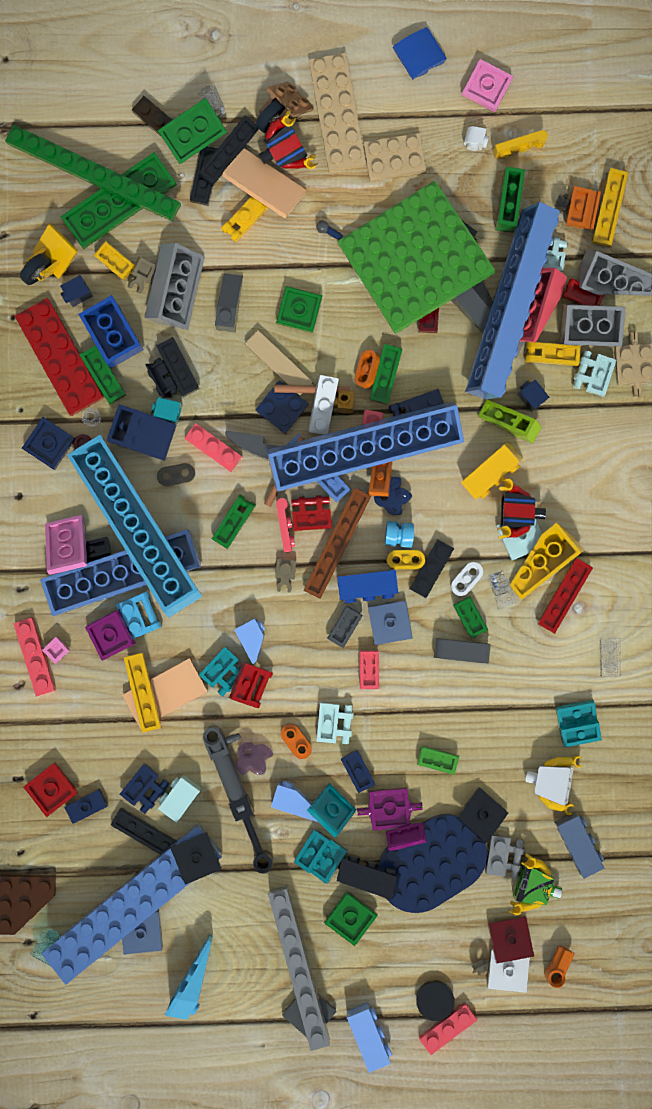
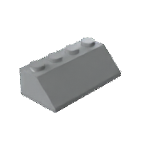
(174, 286)

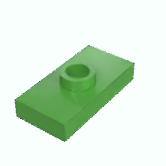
(438, 760)

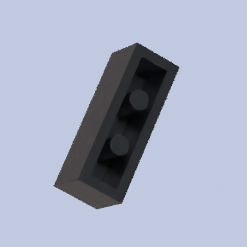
(369, 876)

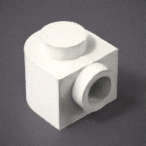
(475, 138)

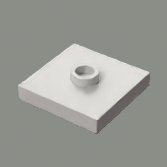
(508, 975)

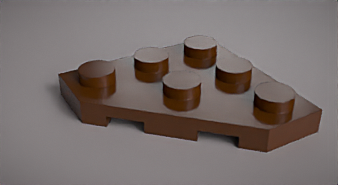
(22, 899)

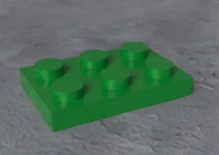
(192, 131)

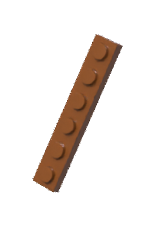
(337, 543)

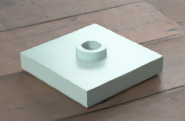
(522, 545)

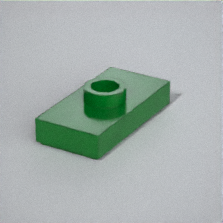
(470, 617)

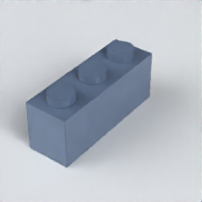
(580, 845)

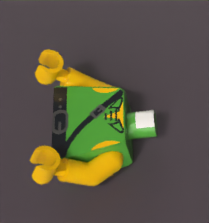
(533, 886)

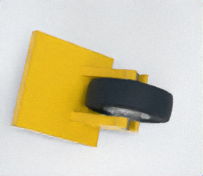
(49, 257)

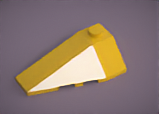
(550, 554)

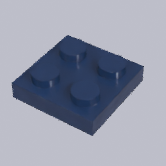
(282, 409)
(48, 443)

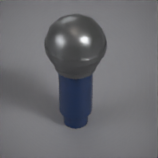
(323, 227)

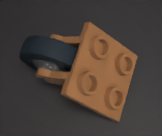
(283, 99)

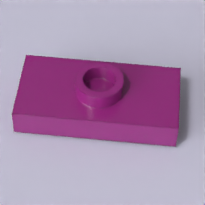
(406, 836)

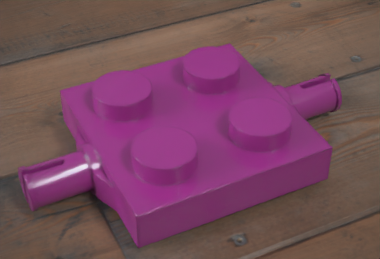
(389, 808)

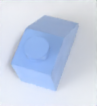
(251, 638)

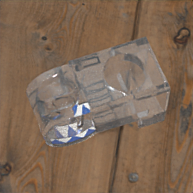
(501, 590)

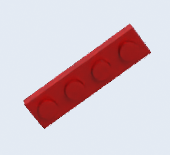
(565, 595)

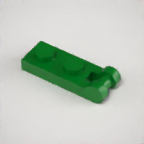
(233, 522)

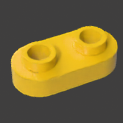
(405, 559)

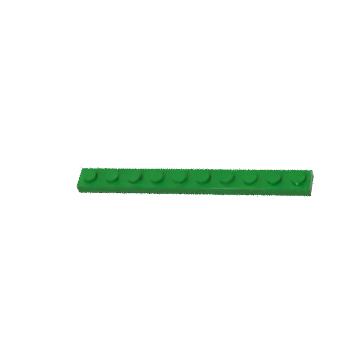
(93, 173)

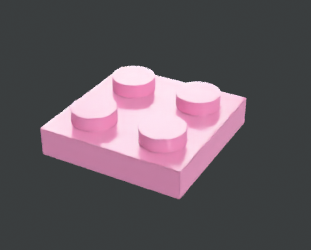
(487, 85)

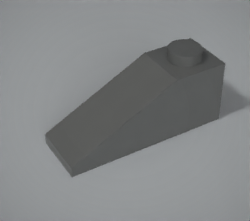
(229, 303)

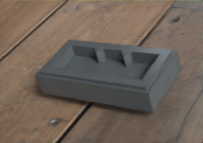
(344, 626)

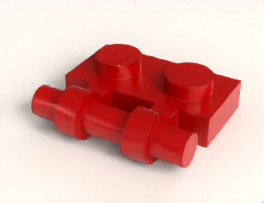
(313, 519)

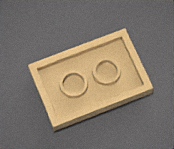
(394, 157)

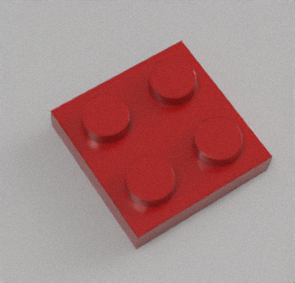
(50, 789)

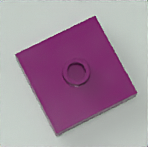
(110, 635)

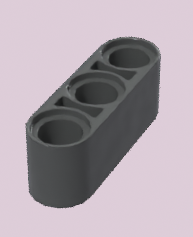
(462, 650)

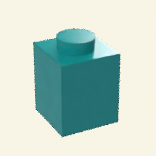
(167, 410)

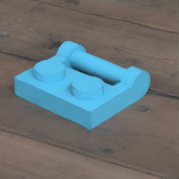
(134, 618)

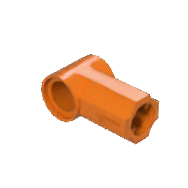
(559, 964)

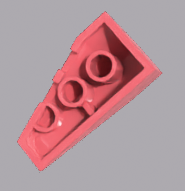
(547, 295)

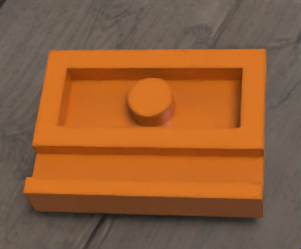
(583, 208)

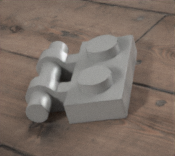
(498, 856)

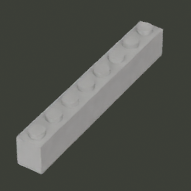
(299, 968)

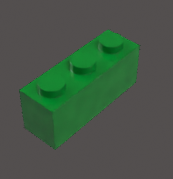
(510, 199)

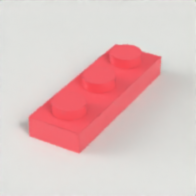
(213, 447)
(447, 1028)

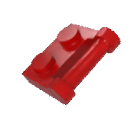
(246, 683)

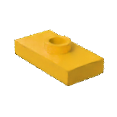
(114, 260)

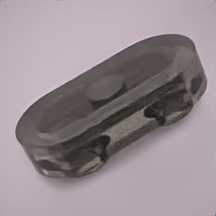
(176, 474)

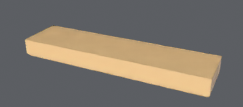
(277, 361)

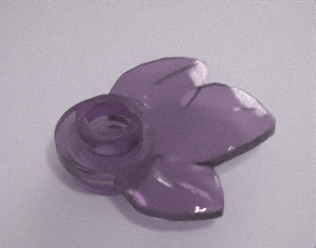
(254, 760)

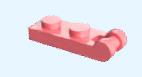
(285, 524)

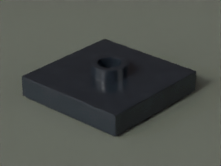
(482, 815)
(196, 858)

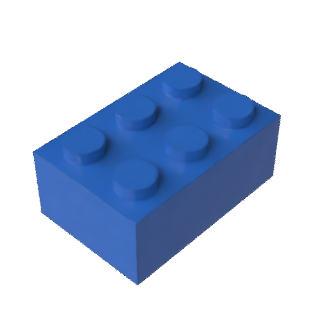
(111, 331)
(367, 586)

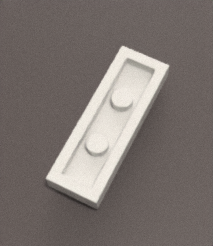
(323, 404)

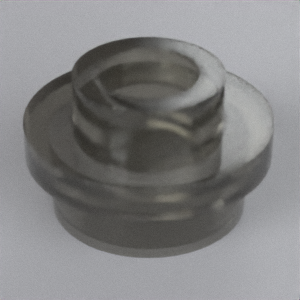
(562, 202)

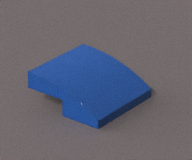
(419, 53)

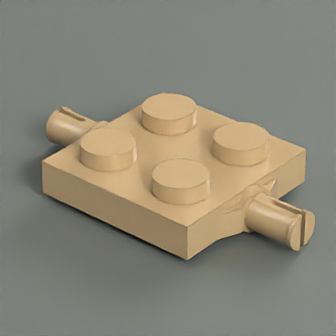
(634, 364)

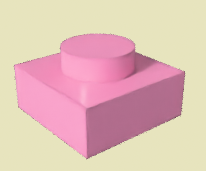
(56, 650)

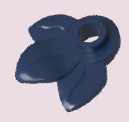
(396, 498)

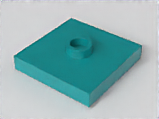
(331, 810)

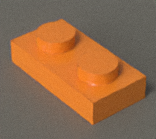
(380, 479)

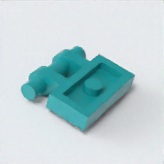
(218, 668)

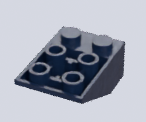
(141, 432)

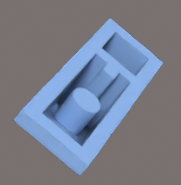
(291, 800)

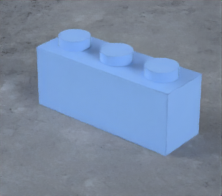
(369, 1037)

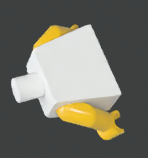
(554, 782)

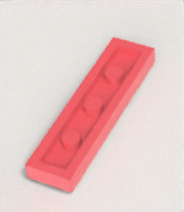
(34, 656)

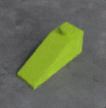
(510, 421)

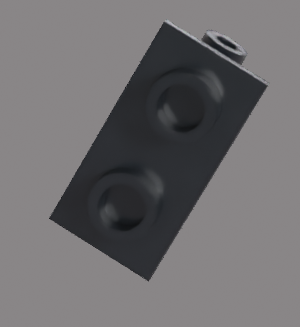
(165, 386)

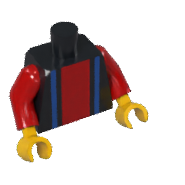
(285, 146)
(517, 511)

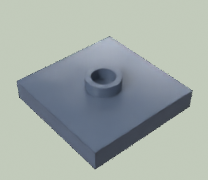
(390, 622)
(144, 937)

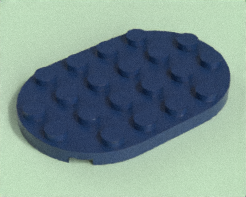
(436, 869)

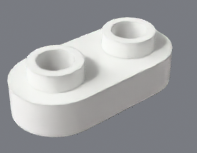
(466, 578)

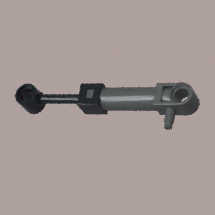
(238, 799)

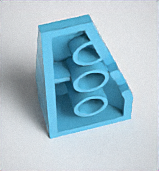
(186, 997)

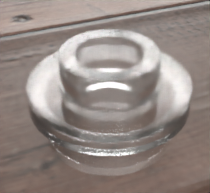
(97, 417)

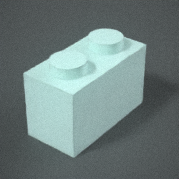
(179, 798)

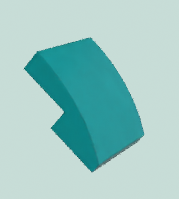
(578, 723)
(320, 856)

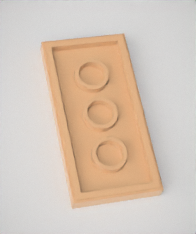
(264, 183)
(172, 689)

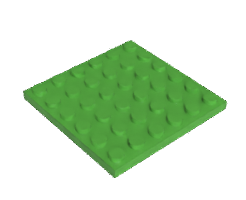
(415, 257)

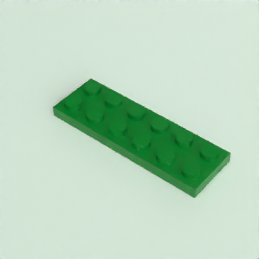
(106, 211)

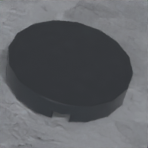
(435, 1000)

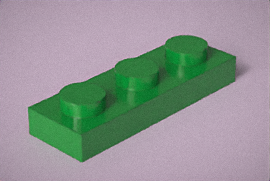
(385, 374)
(102, 375)

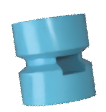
(399, 534)

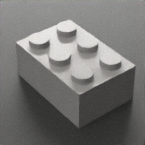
(592, 325)

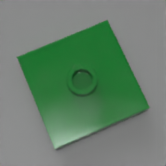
(299, 309)
(350, 918)

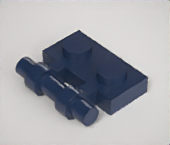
(139, 784)

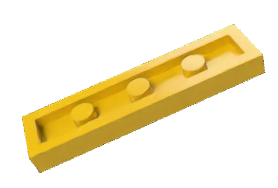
(610, 207)
(142, 692)

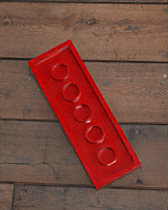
(59, 357)

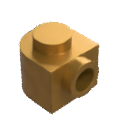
(344, 401)

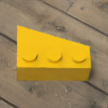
(492, 471)

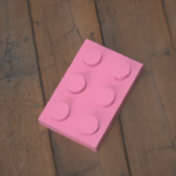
(65, 544)

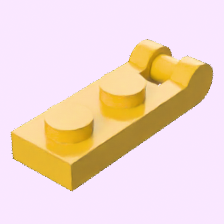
(520, 144)
(244, 218)
(553, 353)

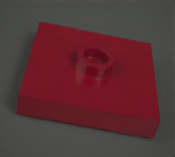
(510, 939)

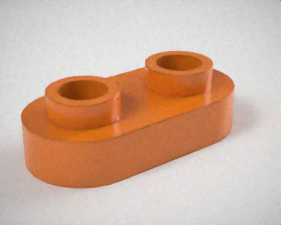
(367, 369)
(296, 741)

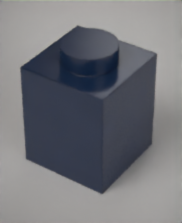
(75, 291)
(532, 394)

